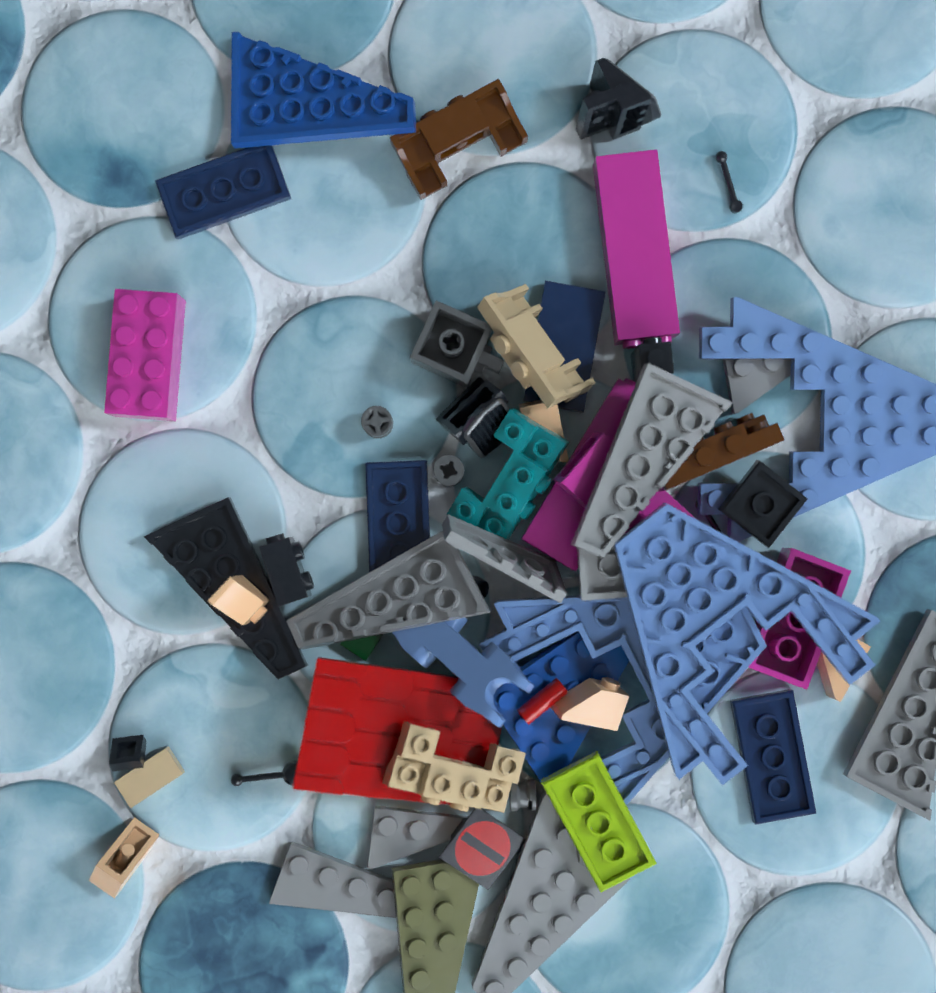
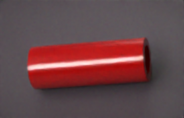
(542, 701)

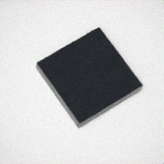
(762, 503)

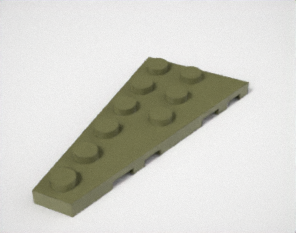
(432, 924)

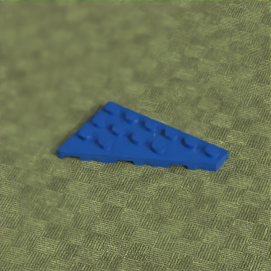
(293, 100)
(548, 739)

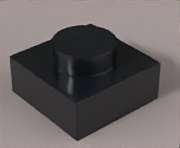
(127, 753)

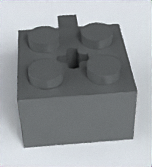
(472, 339)

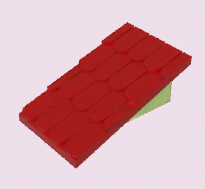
(358, 719)

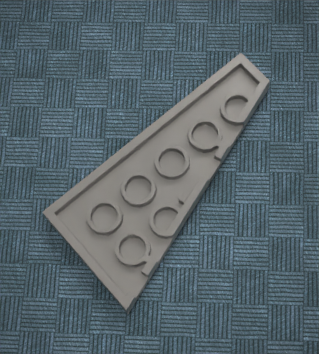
(900, 741)

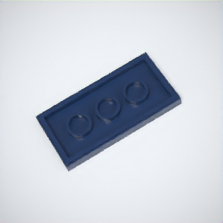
(222, 190)
(572, 323)
(396, 508)
(775, 756)

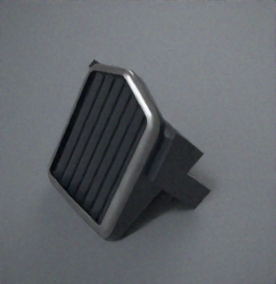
(615, 103)
(476, 416)

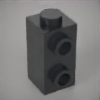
(652, 352)
(284, 568)

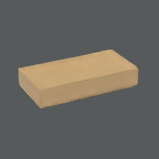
(145, 781)

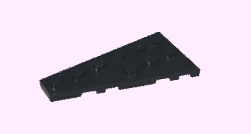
(210, 550)

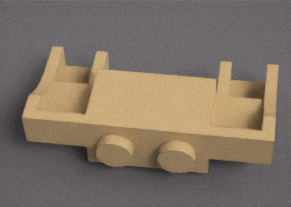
(529, 349)
(451, 780)

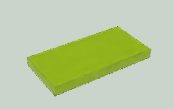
(598, 821)

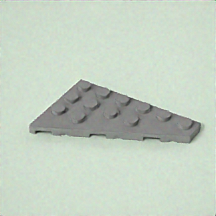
(541, 905)

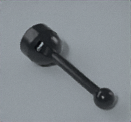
(288, 774)

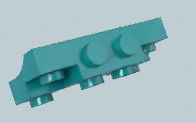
(519, 481)

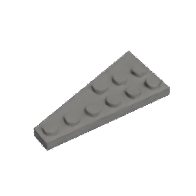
(651, 443)
(408, 592)

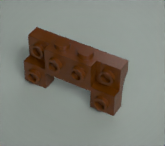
(454, 129)
(727, 447)

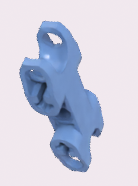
(477, 671)

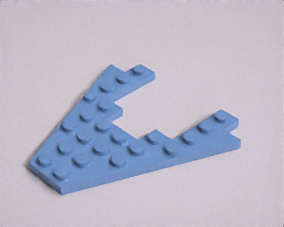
(870, 411)
(690, 582)
(606, 625)

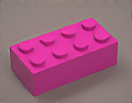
(145, 355)
(789, 649)

